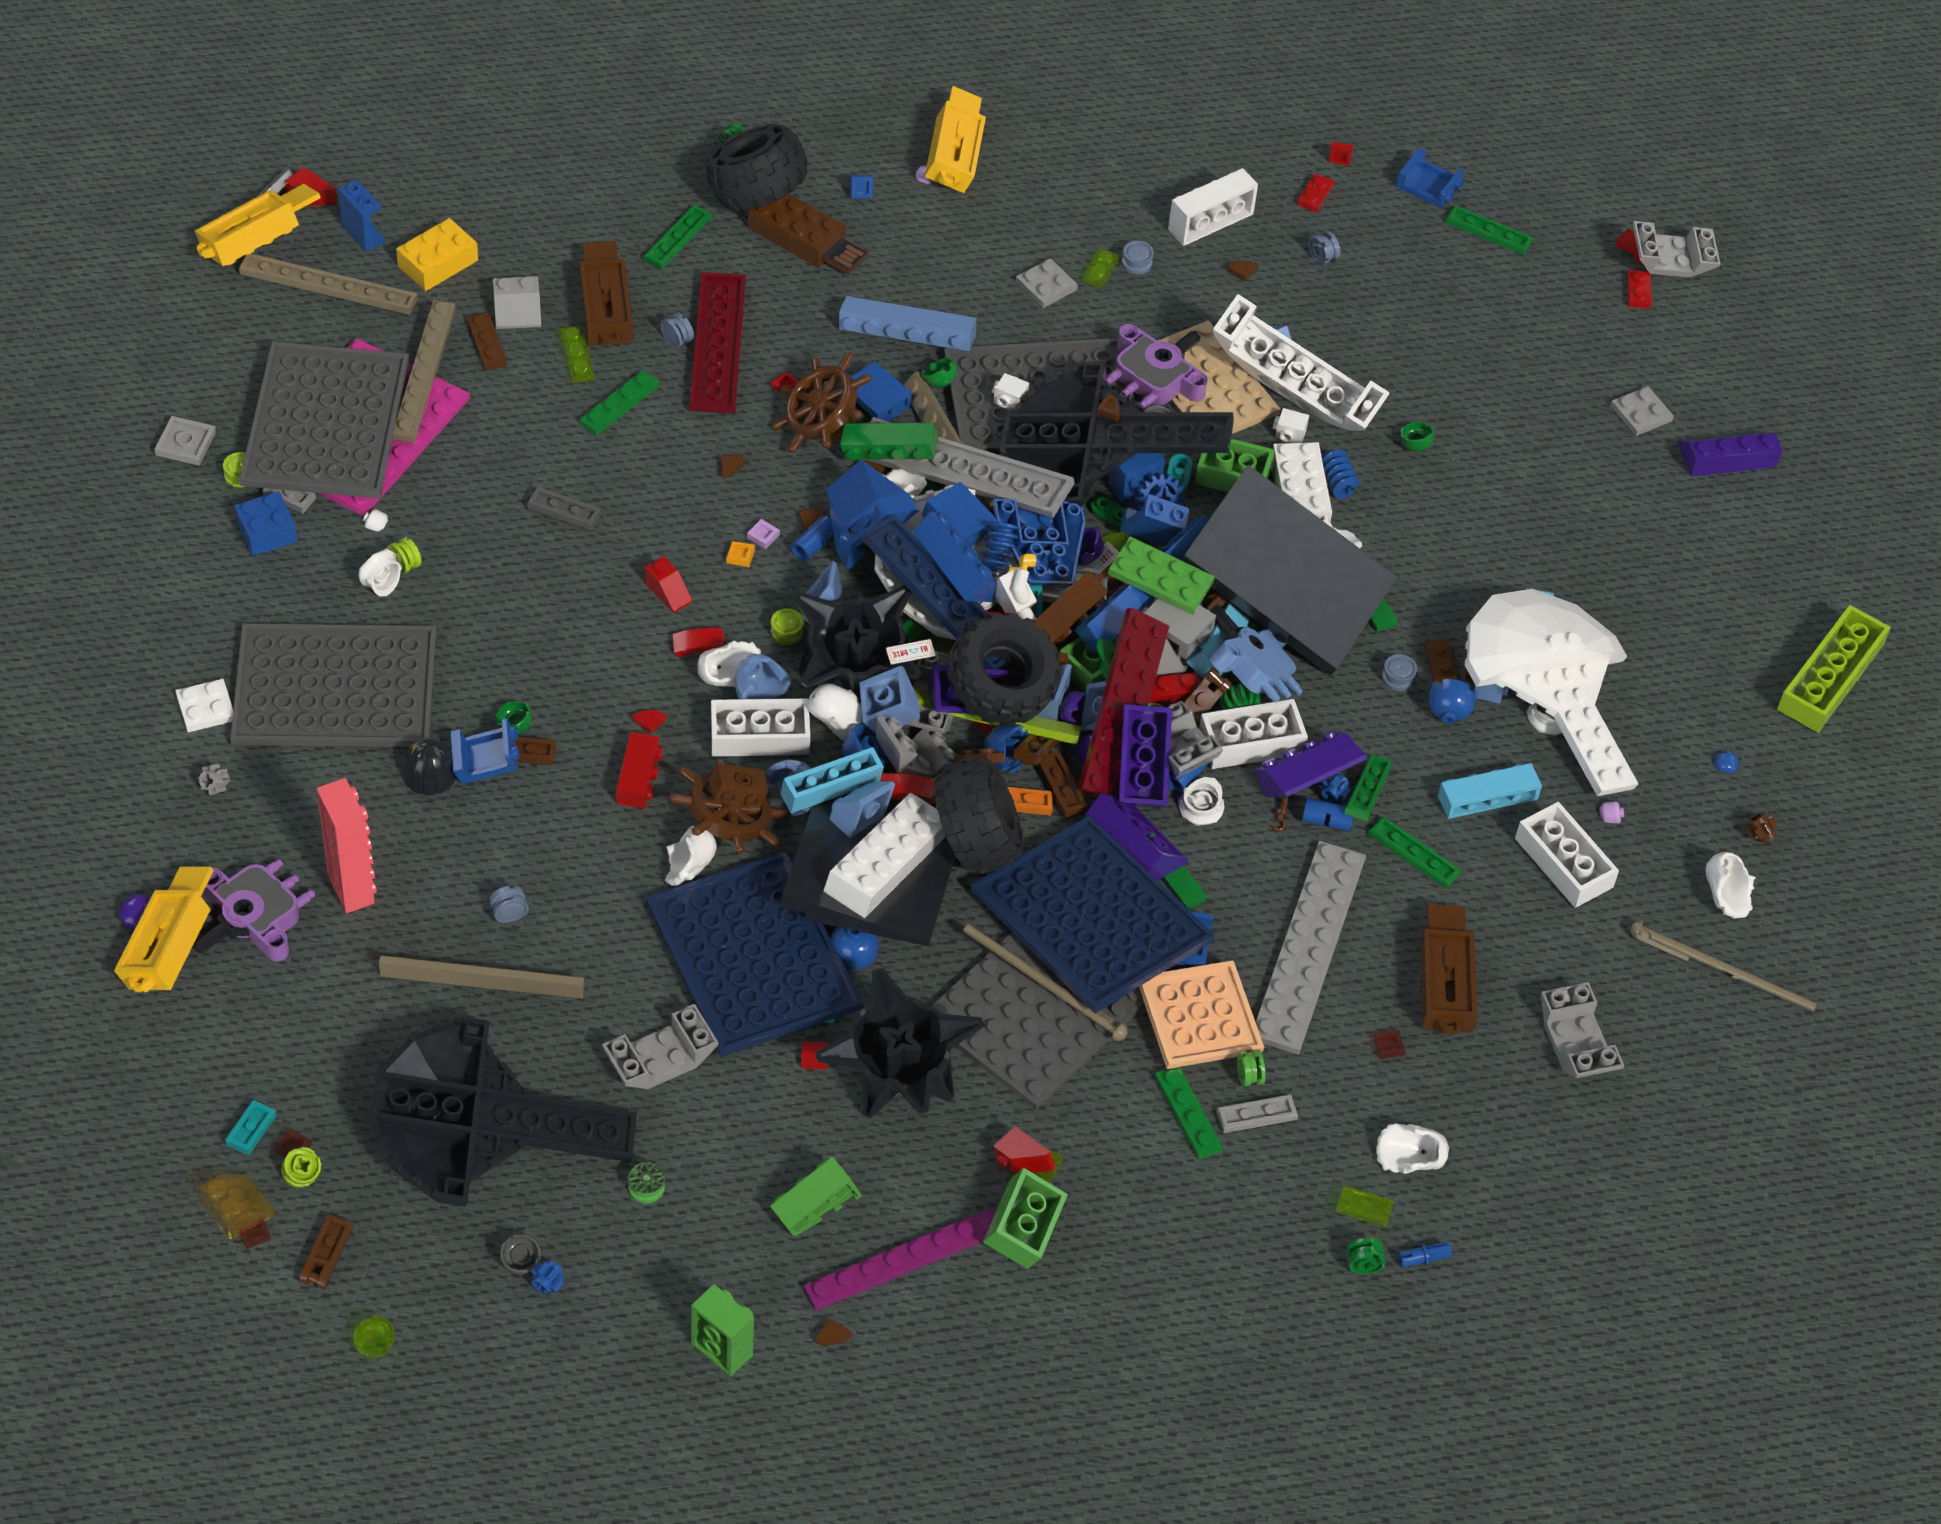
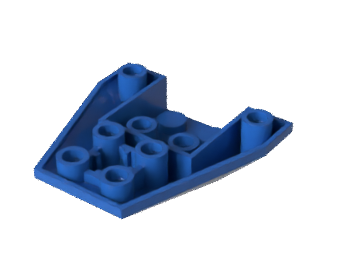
(860, 502)
(1051, 539)

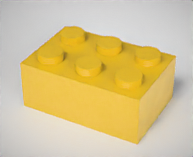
(437, 254)

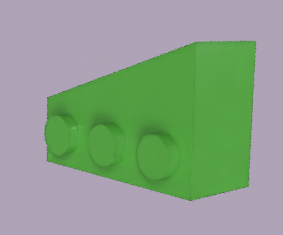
(814, 1196)

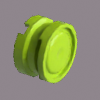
(232, 468)
(406, 554)
(787, 626)
(301, 1167)

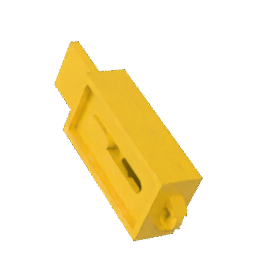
(956, 141)
(252, 224)
(165, 932)

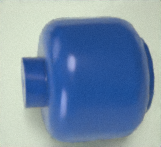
(1726, 762)

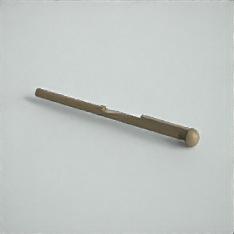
(1684, 952)
(1118, 1030)

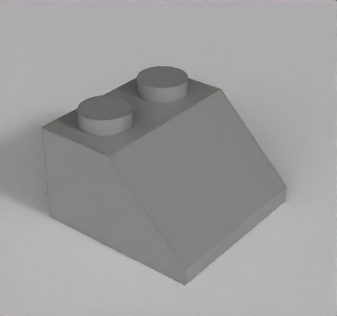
(517, 302)

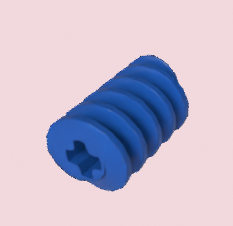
(1339, 473)
(999, 546)

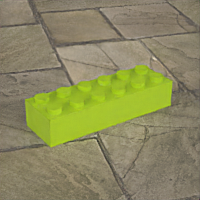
(1833, 668)

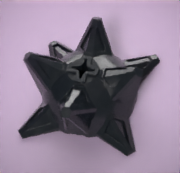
(852, 638)
(900, 1047)

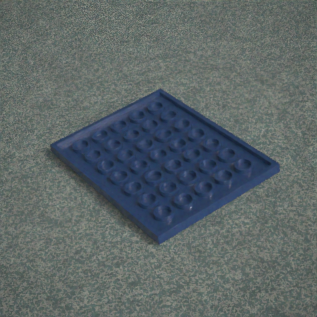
(1092, 914)
(748, 960)

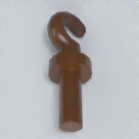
(1281, 813)

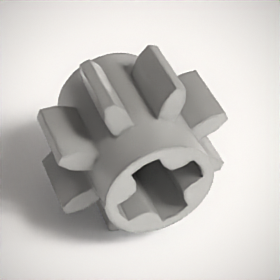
(214, 779)

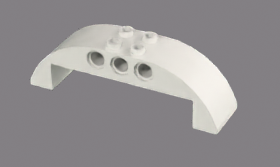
(1295, 371)

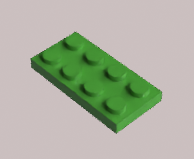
(1161, 575)

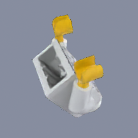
(1013, 590)

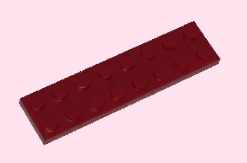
(718, 343)
(1128, 683)

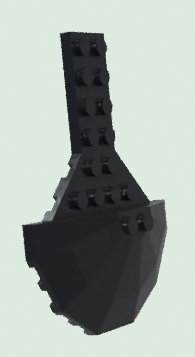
(1063, 433)
(456, 1111)

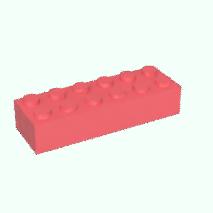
(346, 844)

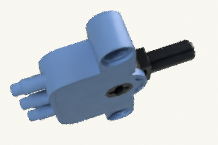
(1255, 658)

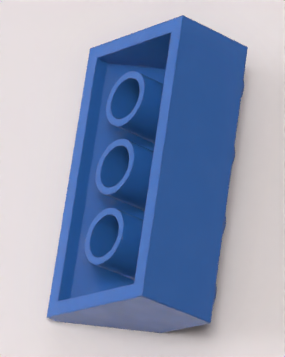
(956, 558)

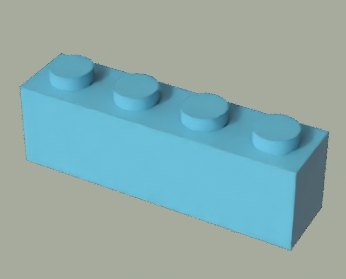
(1200, 657)
(831, 780)
(1489, 790)

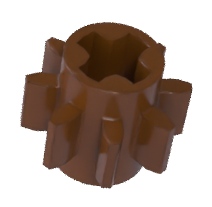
(1762, 827)

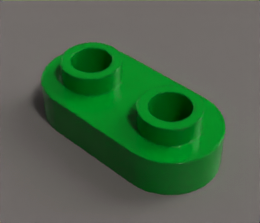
(1108, 513)

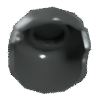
(520, 1254)

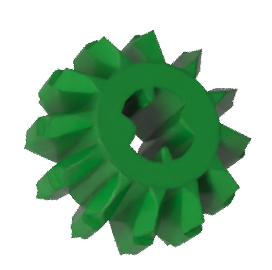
(1238, 697)

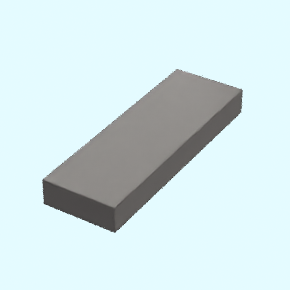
(1257, 1113)

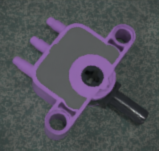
(1157, 368)
(254, 907)

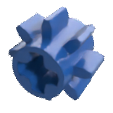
(1335, 788)
(547, 1277)

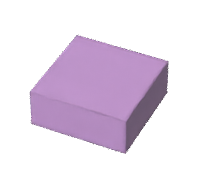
(763, 534)

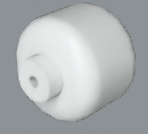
(375, 520)

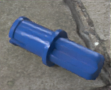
(1425, 1254)

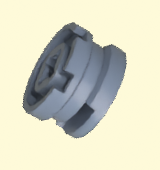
(1324, 248)
(1137, 257)
(677, 330)
(1399, 672)
(508, 904)

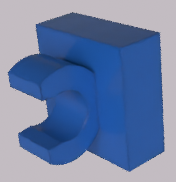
(861, 186)

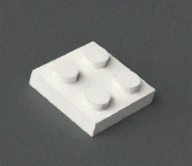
(205, 705)

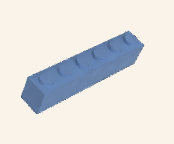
(907, 323)

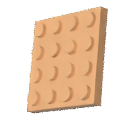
(1200, 1014)

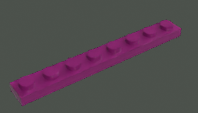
(899, 1260)

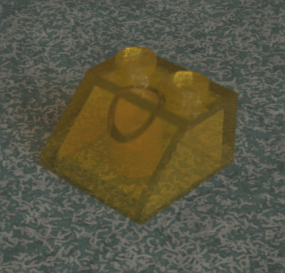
(235, 1203)

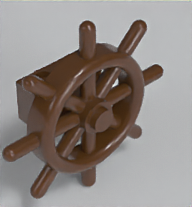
(830, 404)
(733, 795)

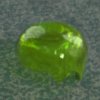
(374, 1337)

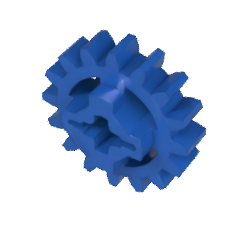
(1157, 487)

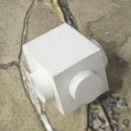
(1009, 390)
(1291, 426)

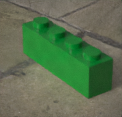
(889, 441)

